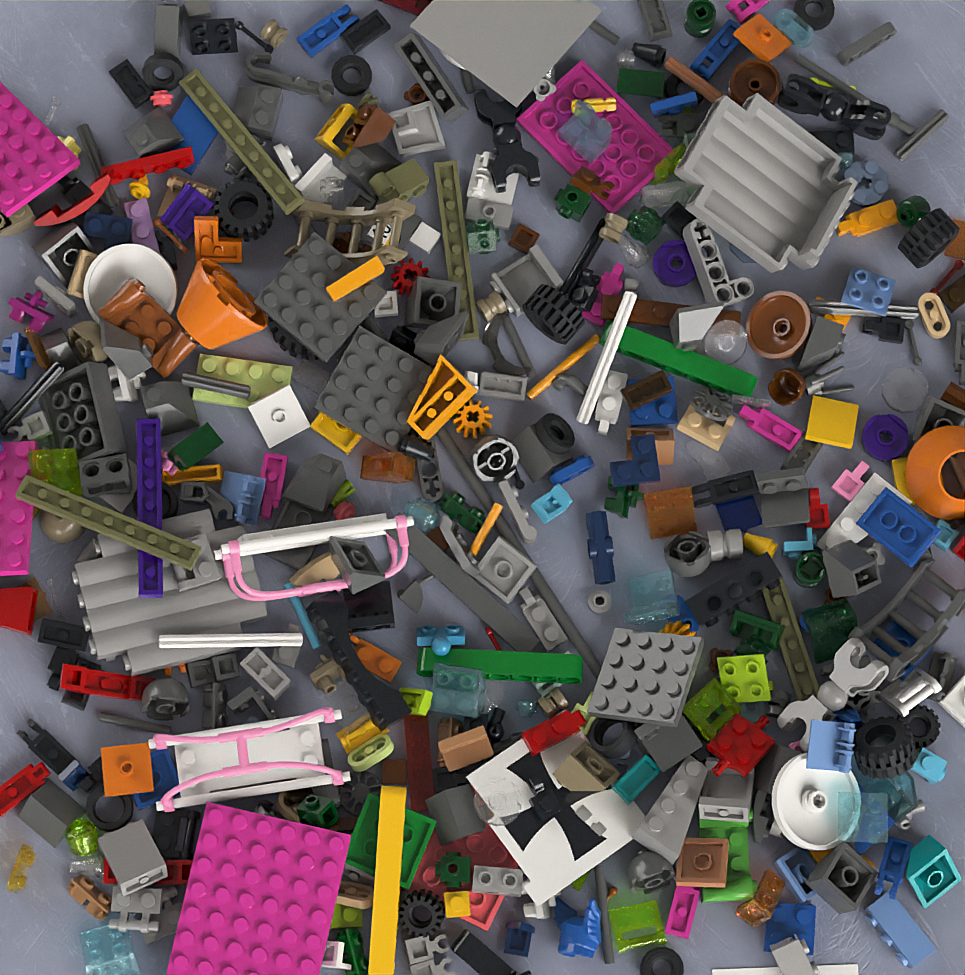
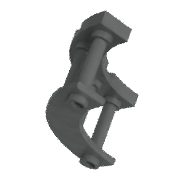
(925, 639)

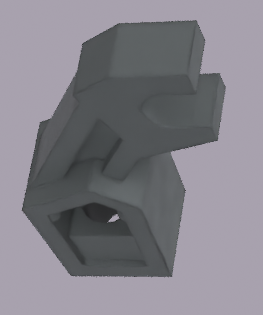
(218, 503)

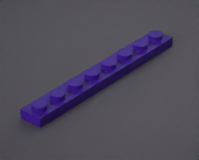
(149, 503)

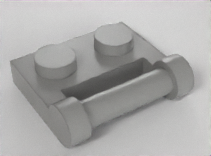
(204, 570)

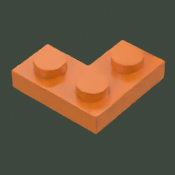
(213, 247)

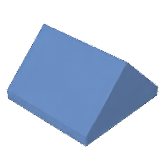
(794, 871)

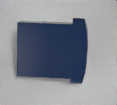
(518, 938)

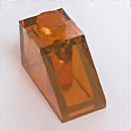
(388, 468)

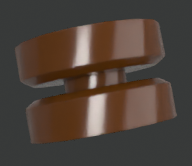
(754, 77)

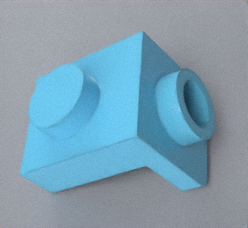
(552, 504)
(796, 549)
(929, 766)

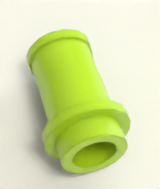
(343, 492)

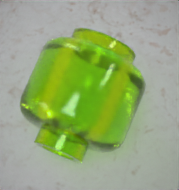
(82, 837)

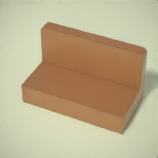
(663, 440)
(466, 748)

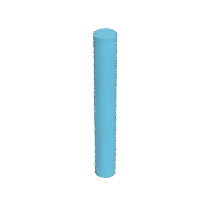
(302, 615)

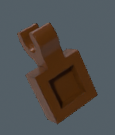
(590, 182)

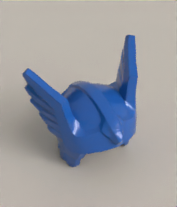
(578, 933)

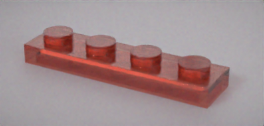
(419, 761)

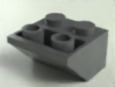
(850, 569)

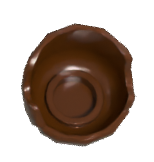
(786, 386)

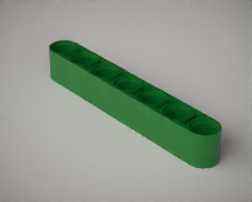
(682, 363)
(508, 665)

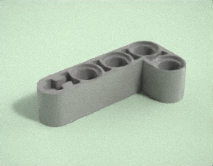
(715, 264)

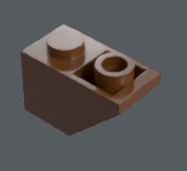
(369, 127)

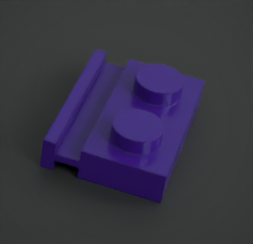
(183, 210)

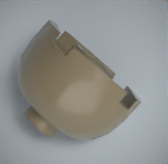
(87, 340)
(59, 529)

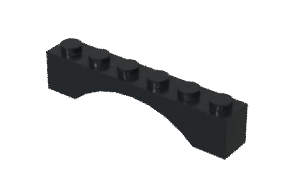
(382, 702)

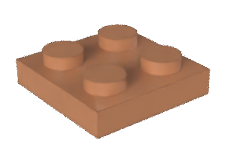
(703, 862)

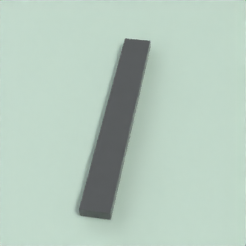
(467, 590)

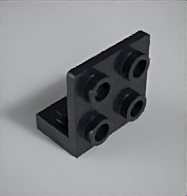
(370, 608)

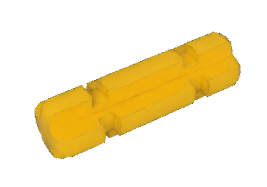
(598, 104)

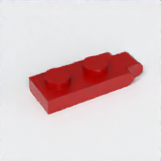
(553, 731)
(22, 786)

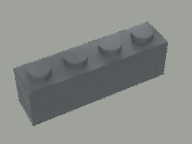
(431, 77)

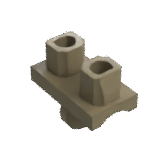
(325, 674)

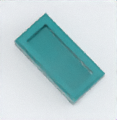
(636, 779)

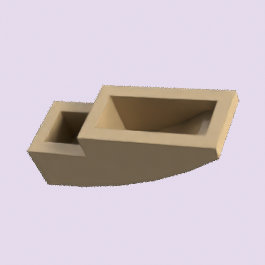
(316, 570)

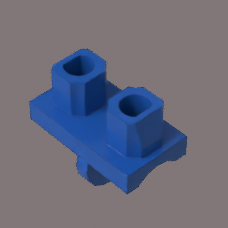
(20, 356)

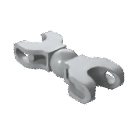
(834, 694)

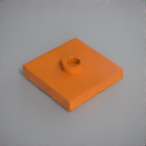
(762, 38)
(127, 769)

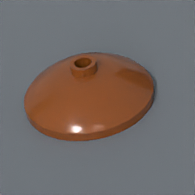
(768, 320)

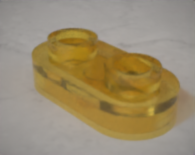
(17, 878)

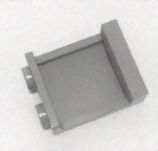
(523, 278)
(727, 795)
(133, 857)

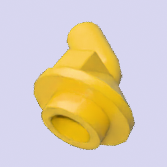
(139, 188)

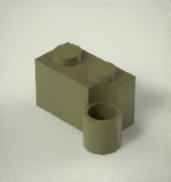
(401, 182)

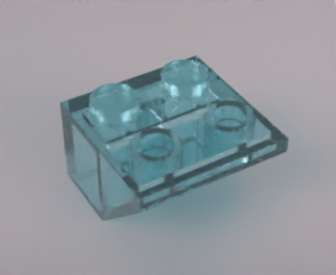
(458, 690)

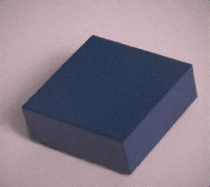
(73, 775)

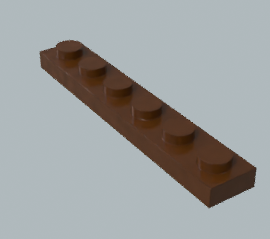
(654, 312)

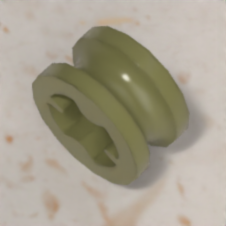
(368, 99)

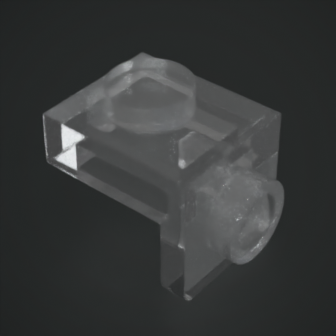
(332, 192)

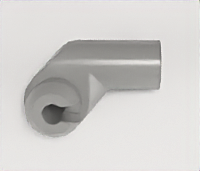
(904, 823)

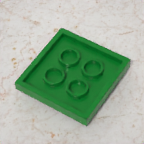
(364, 839)

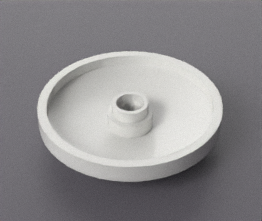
(125, 262)
(808, 803)

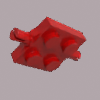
(740, 745)

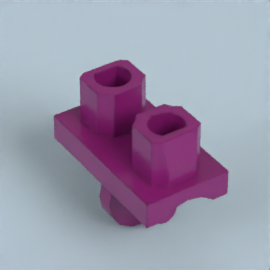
(39, 316)

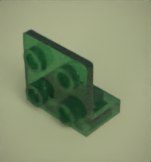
(829, 628)

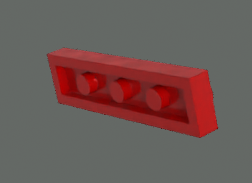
(152, 164)

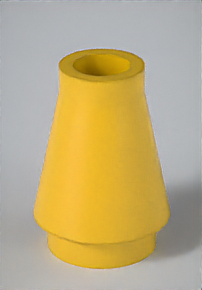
(759, 545)

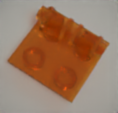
(670, 512)

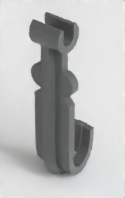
(283, 81)

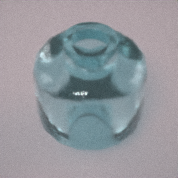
(423, 513)

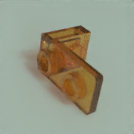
(763, 902)

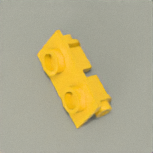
(359, 736)

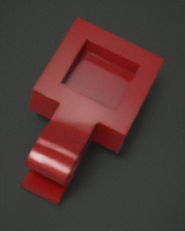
(818, 512)

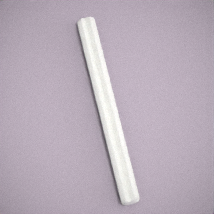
(606, 357)
(230, 640)

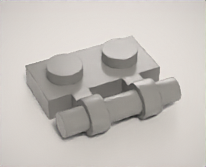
(144, 902)
(168, 919)

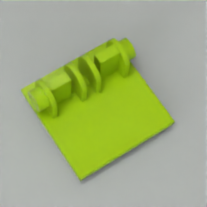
(745, 677)

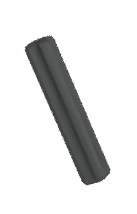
(921, 135)
(216, 385)

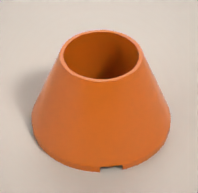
(216, 308)
(924, 471)

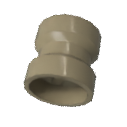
(613, 228)
(491, 306)
(552, 703)

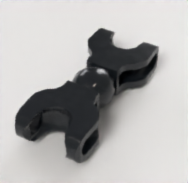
(813, 100)
(507, 139)

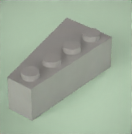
(670, 817)

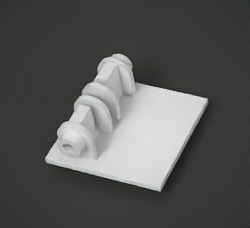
(482, 185)

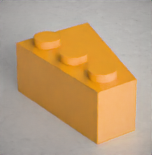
(441, 398)

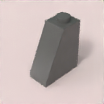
(168, 28)

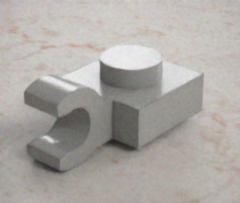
(287, 654)

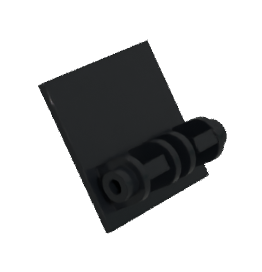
(213, 36)

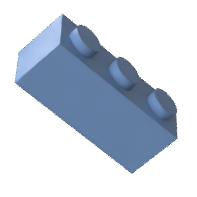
(899, 930)

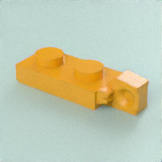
(869, 219)

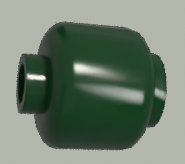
(912, 210)

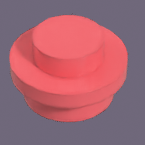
(161, 98)
(344, 511)

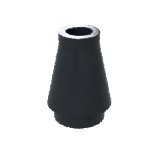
(650, 53)
(416, 448)

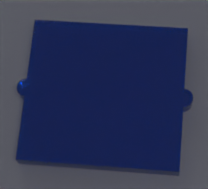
(739, 514)

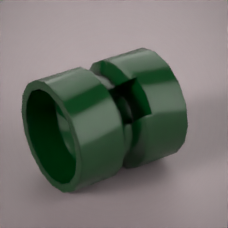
(699, 18)
(809, 570)

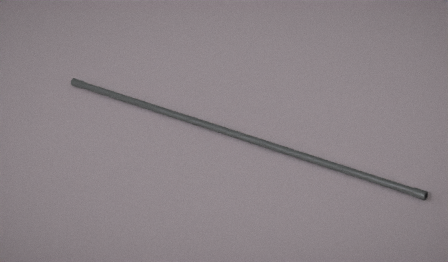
(506, 531)

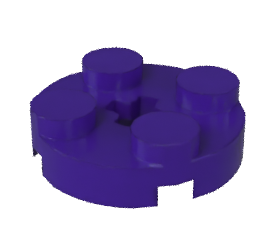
(668, 274)
(883, 450)

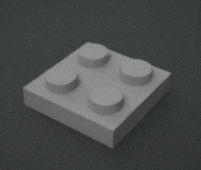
(504, 569)

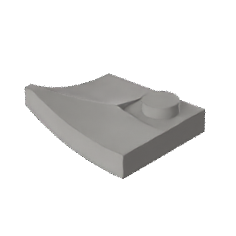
(417, 129)

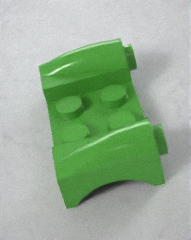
(738, 878)

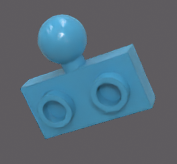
(441, 637)

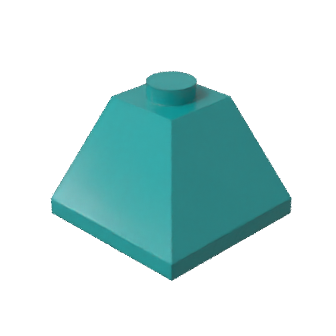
(931, 871)

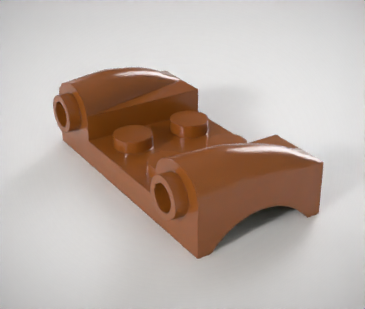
(144, 317)

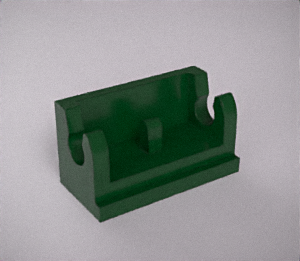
(640, 82)
(195, 447)
(764, 630)

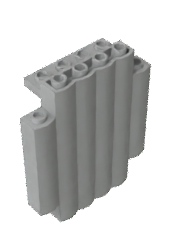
(764, 183)
(132, 624)

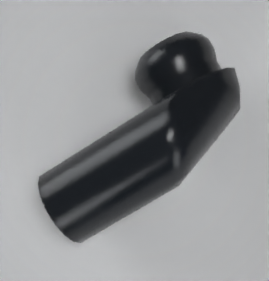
(495, 726)

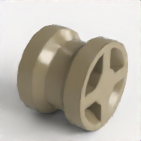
(274, 33)

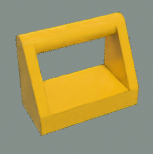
(333, 126)

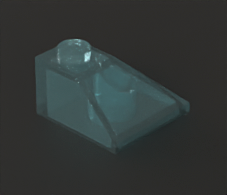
(900, 794)

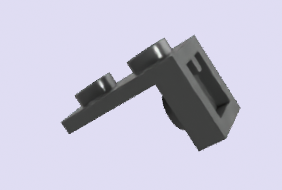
(242, 703)

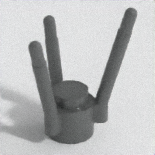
(815, 382)

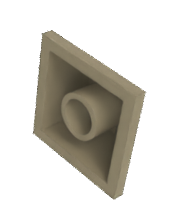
(585, 770)

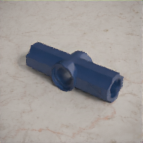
(600, 547)

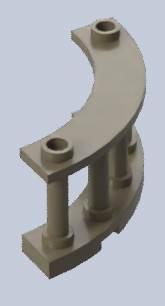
(390, 212)

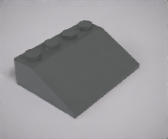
(84, 413)

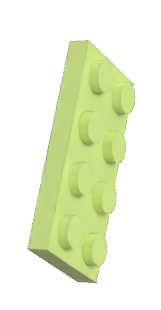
(260, 376)

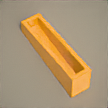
(355, 279)
(206, 474)

